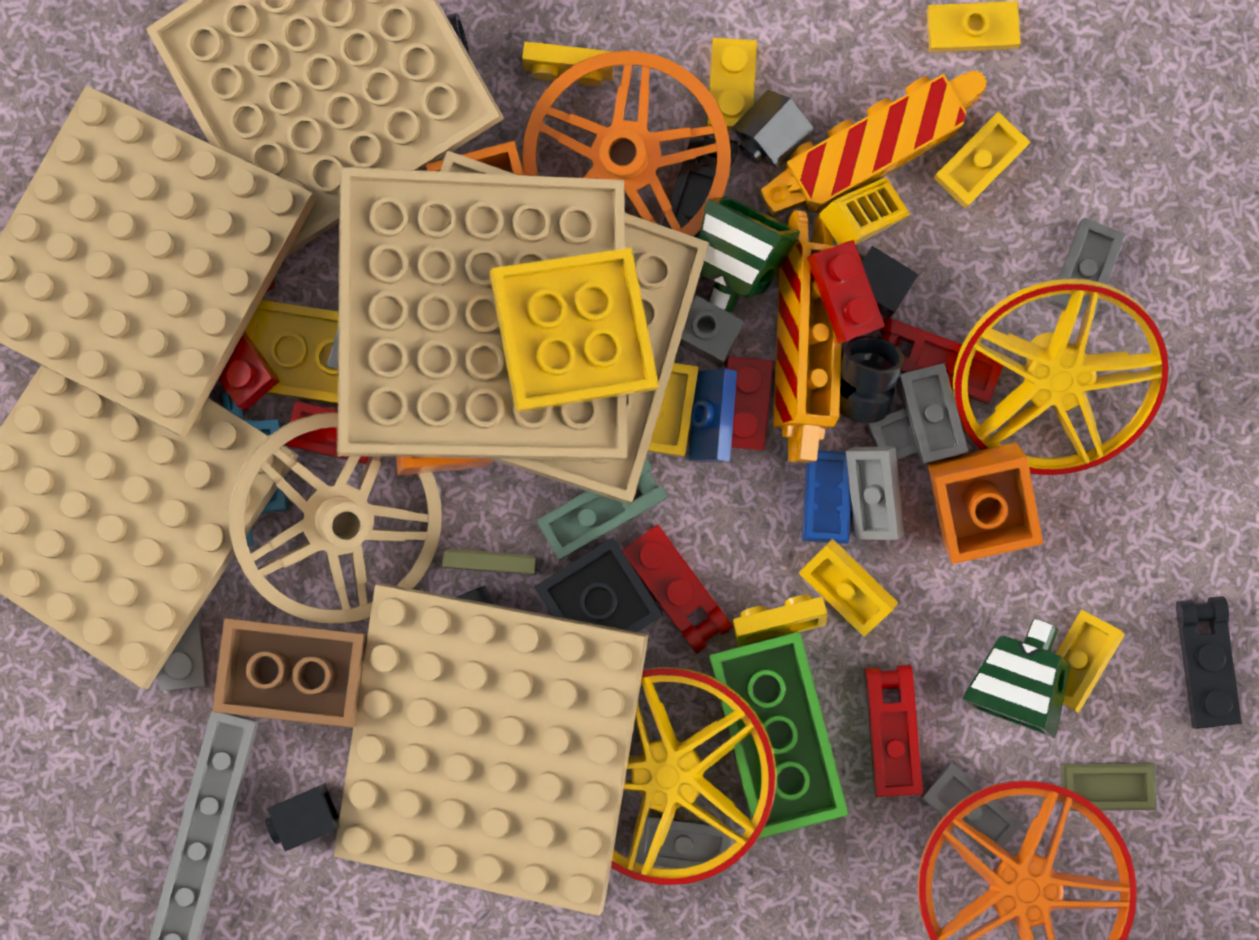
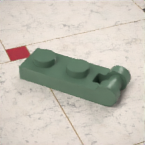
(594, 515)

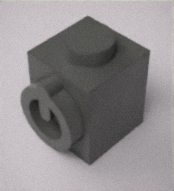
(710, 331)

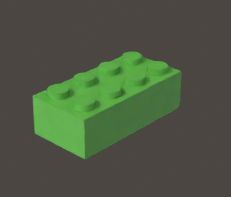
(781, 691)

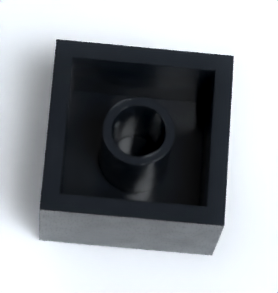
(600, 591)

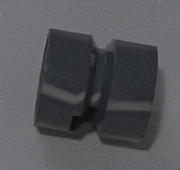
(869, 378)

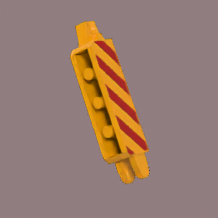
(875, 145)
(805, 349)

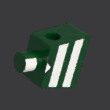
(742, 250)
(1023, 681)

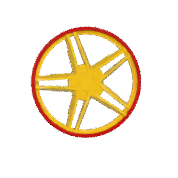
(1061, 373)
(672, 777)

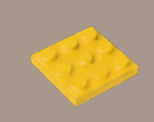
(573, 329)

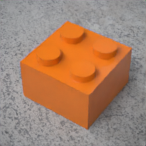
(985, 503)

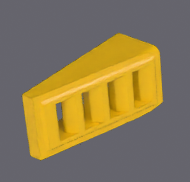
(843, 224)

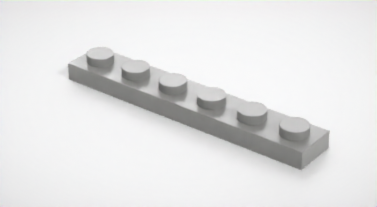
(204, 827)

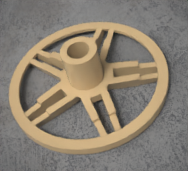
(333, 521)

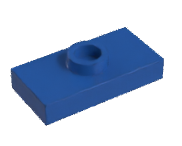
(713, 416)
(827, 499)

